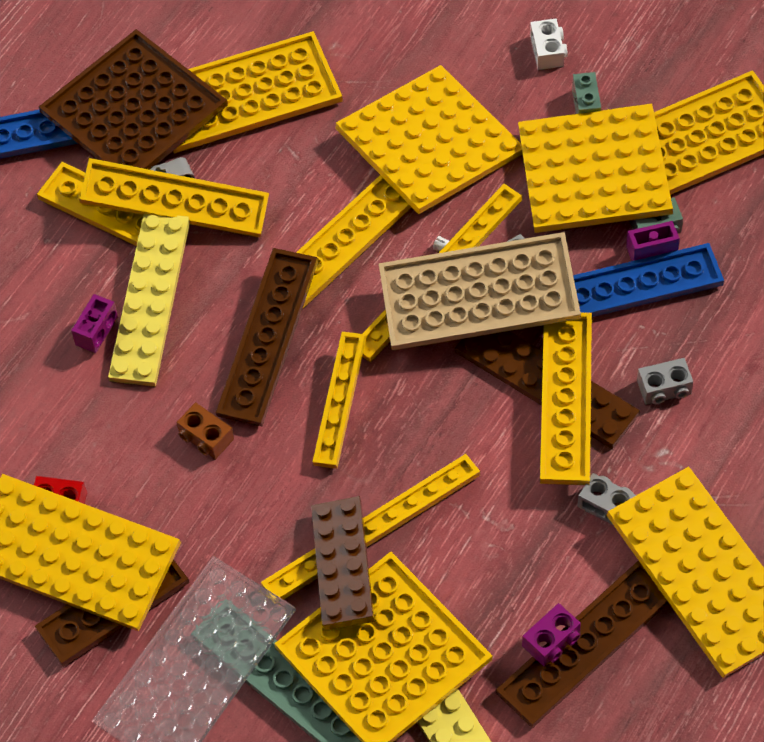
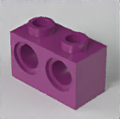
(94, 323)
(546, 631)

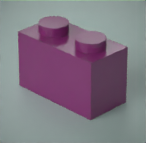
(652, 240)

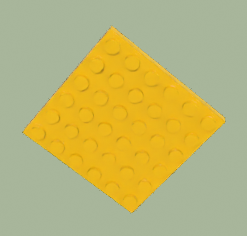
(429, 139)
(594, 168)
(387, 670)

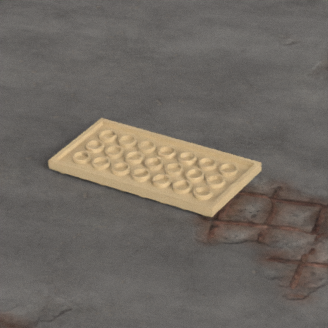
(479, 291)

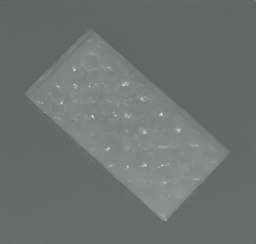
(196, 659)

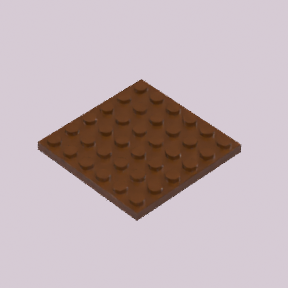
(133, 104)

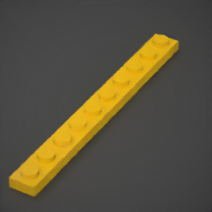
(469, 236)
(381, 521)

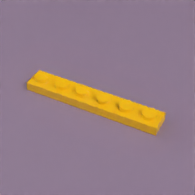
(339, 400)

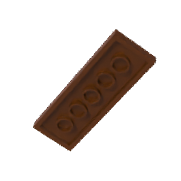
(342, 564)
(75, 631)

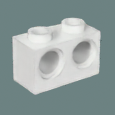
(547, 44)

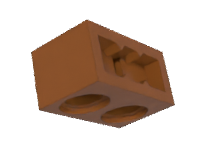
(208, 427)

